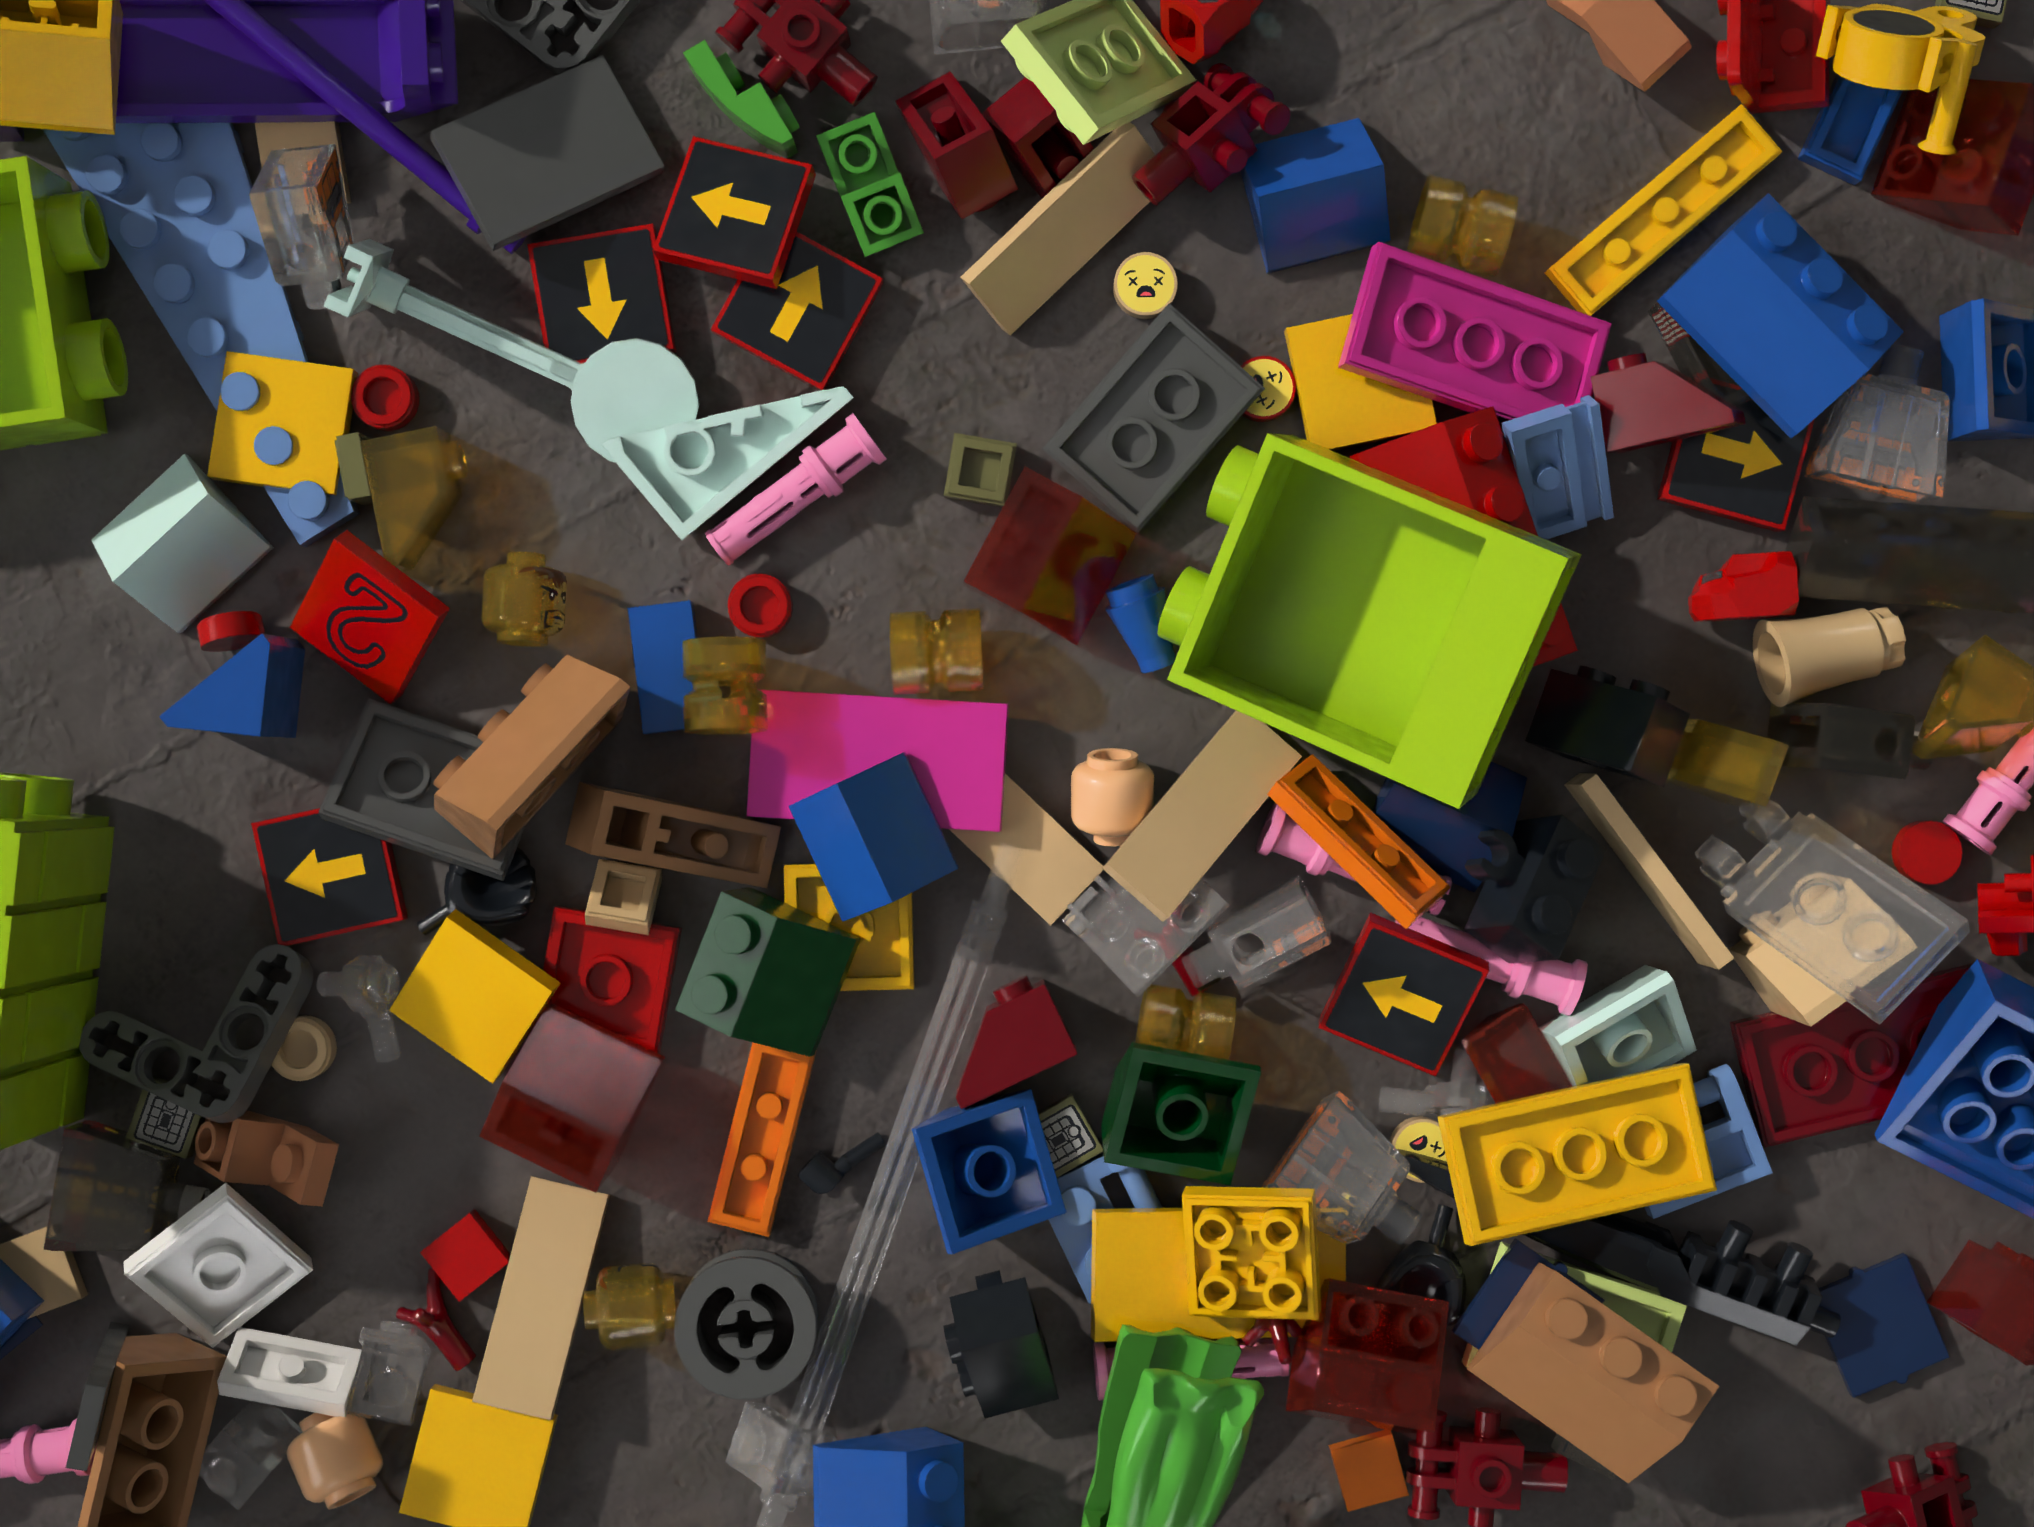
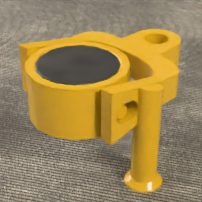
(1907, 51)

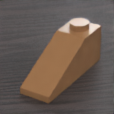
(671, 835)

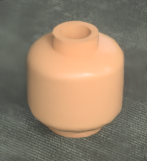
(1111, 794)
(334, 1459)

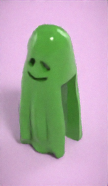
(1170, 1431)

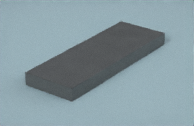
(95, 1398)

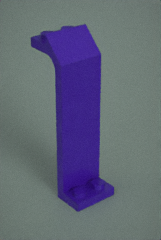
(198, 68)

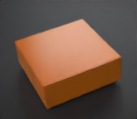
(1368, 1470)

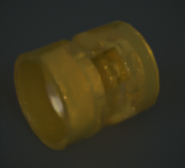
(1465, 226)
(936, 651)
(724, 662)
(1187, 1025)

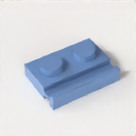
(1561, 466)

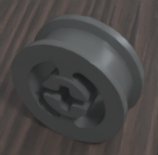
(753, 1374)

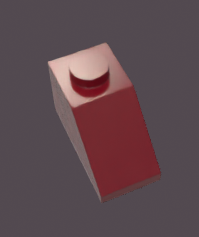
(1034, 136)
(957, 145)
(1656, 405)
(1014, 1041)

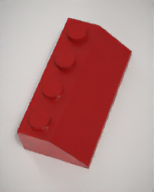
(1471, 466)

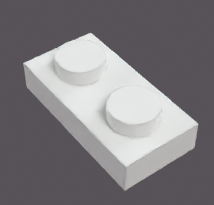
(289, 1372)

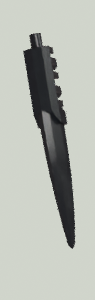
(1698, 1275)

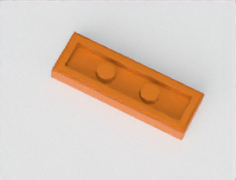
(1358, 841)
(761, 1139)

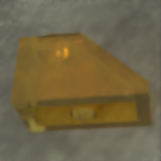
(412, 489)
(1978, 703)
(1727, 764)

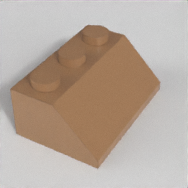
(529, 752)
(1591, 1375)
(153, 1433)

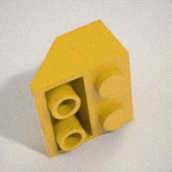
(60, 64)

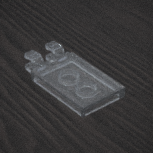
(1833, 908)

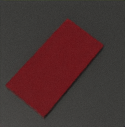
(1835, 1071)

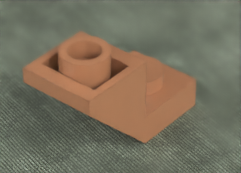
(1629, 35)
(268, 1153)

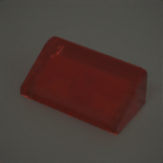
(1514, 1056)

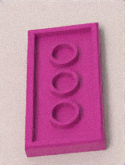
(1468, 338)
(830, 737)

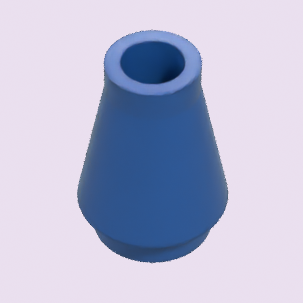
(1136, 614)

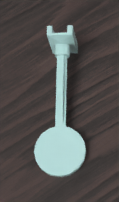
(614, 393)

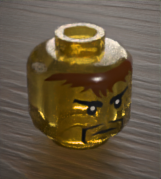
(524, 600)
(630, 1306)

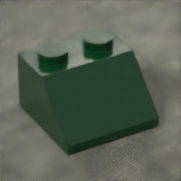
(767, 972)
(1178, 1112)

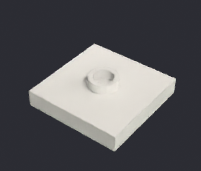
(218, 1265)

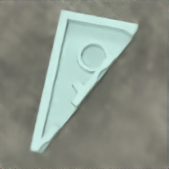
(706, 462)

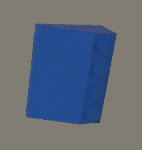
(1972, 1090)

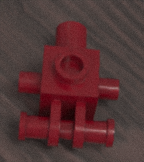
(803, 44)
(1209, 132)
(1482, 1470)
(1920, 1498)

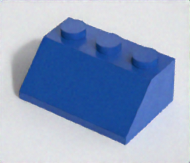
(1780, 316)
(890, 1481)

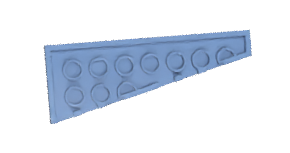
(193, 244)

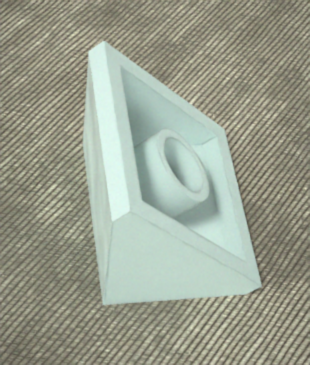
(179, 545)
(1622, 1029)

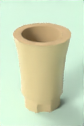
(1825, 651)

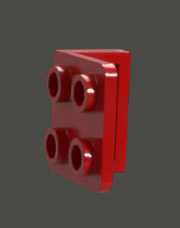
(1773, 54)

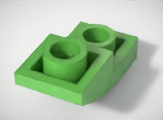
(752, 110)
(869, 184)

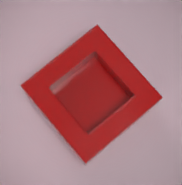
(466, 1255)

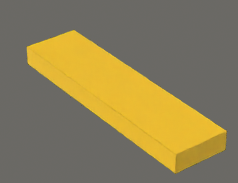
(1663, 211)

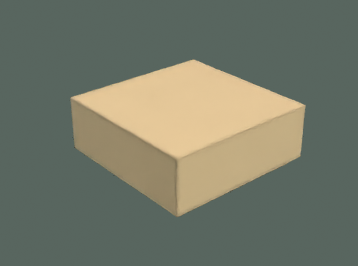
(623, 897)

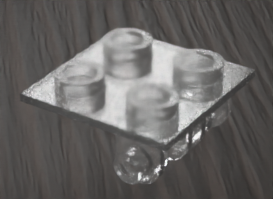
(1132, 937)

